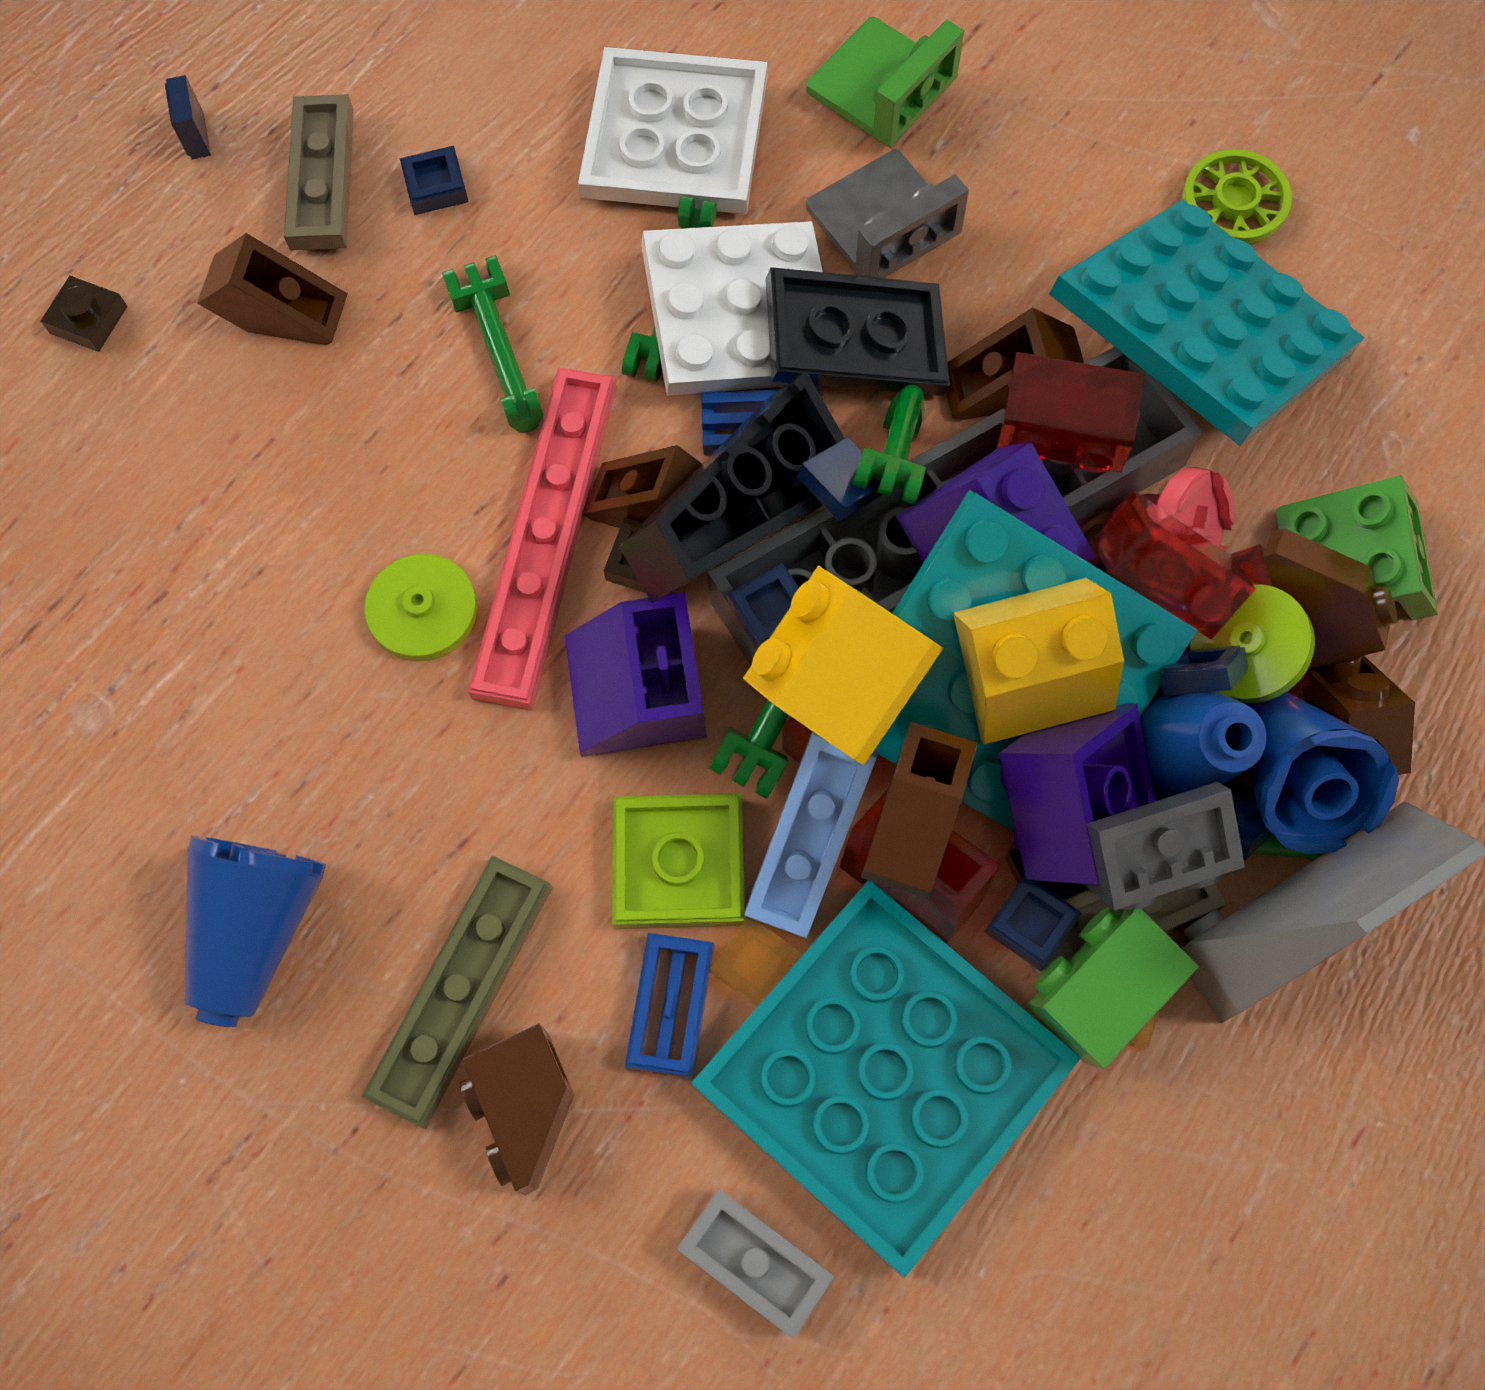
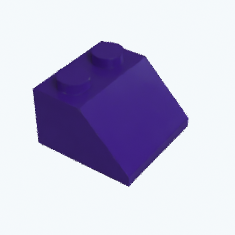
(1013, 481)
(1071, 778)

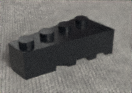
(737, 493)

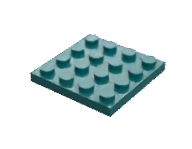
(1208, 319)
(991, 558)
(886, 1076)

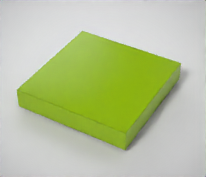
(677, 861)

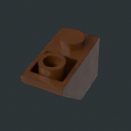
(1368, 701)
(919, 810)
(525, 1103)

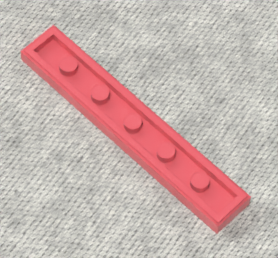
(543, 540)

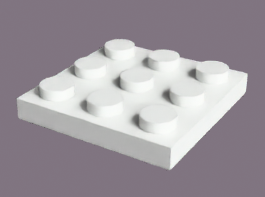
(673, 129)
(713, 300)

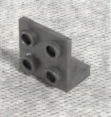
(888, 214)
(1165, 847)

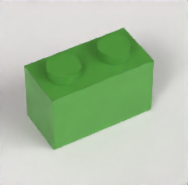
(1110, 984)

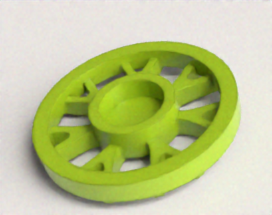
(1240, 193)

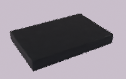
(856, 331)

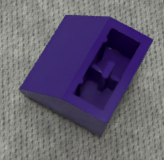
(635, 677)

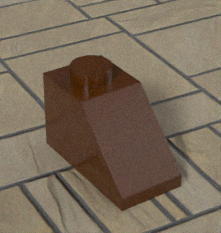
(271, 294)
(983, 371)
(638, 485)
(1337, 594)

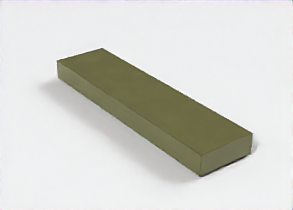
(457, 992)

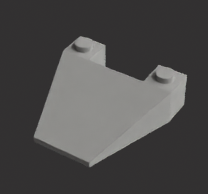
(1324, 907)

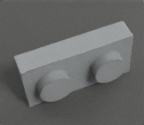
(755, 1263)

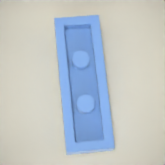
(808, 837)

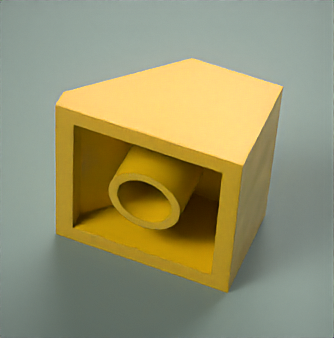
(1041, 658)
(841, 664)

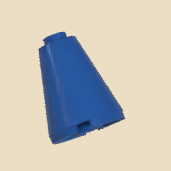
(1199, 740)
(1318, 777)
(240, 923)

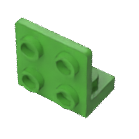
(887, 79)
(1376, 527)

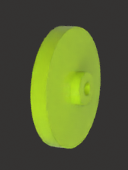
(421, 607)
(1275, 640)

